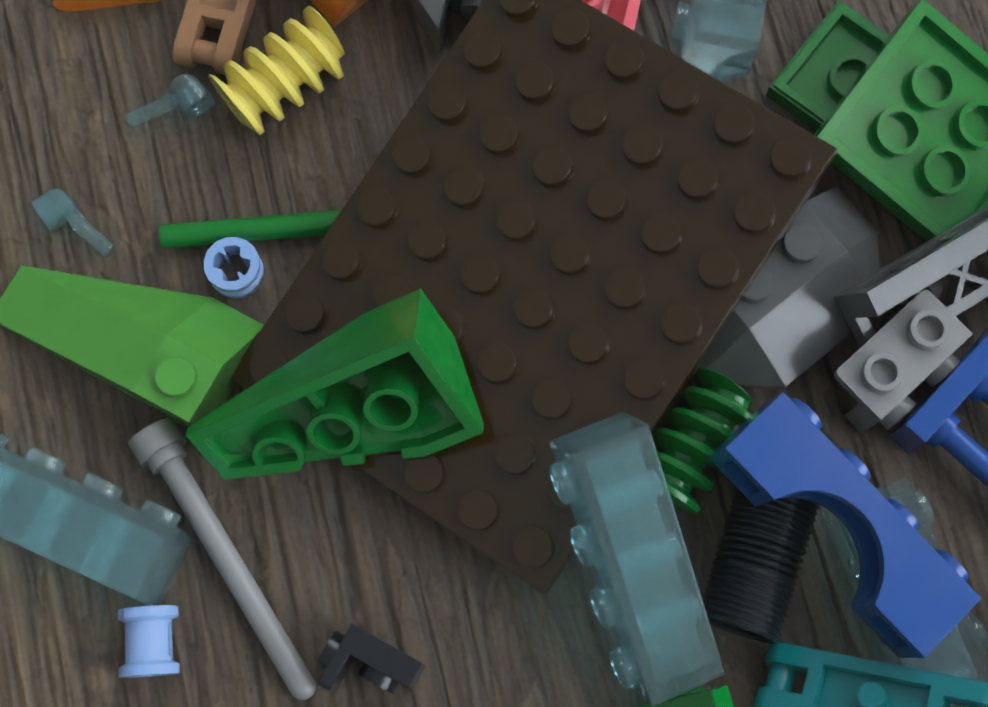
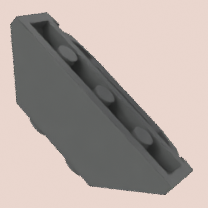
(791, 307)

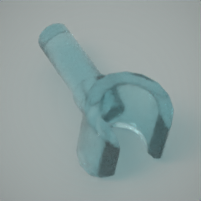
(184, 93)
(57, 209)

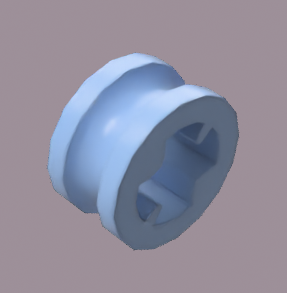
(221, 251)

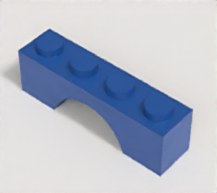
(904, 584)

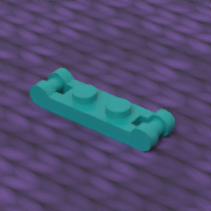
(859, 682)

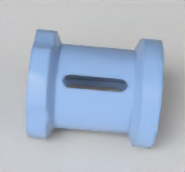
(148, 641)

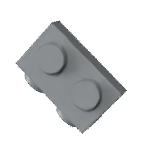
(901, 355)

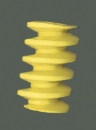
(281, 71)

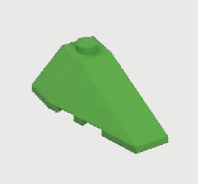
(143, 340)

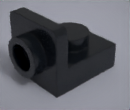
(382, 662)

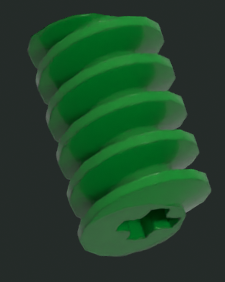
(696, 432)

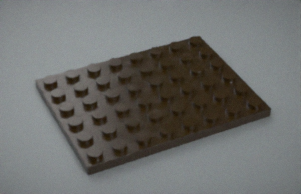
(579, 234)

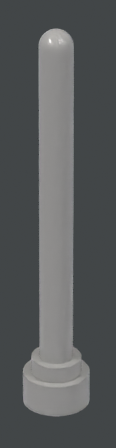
(163, 451)

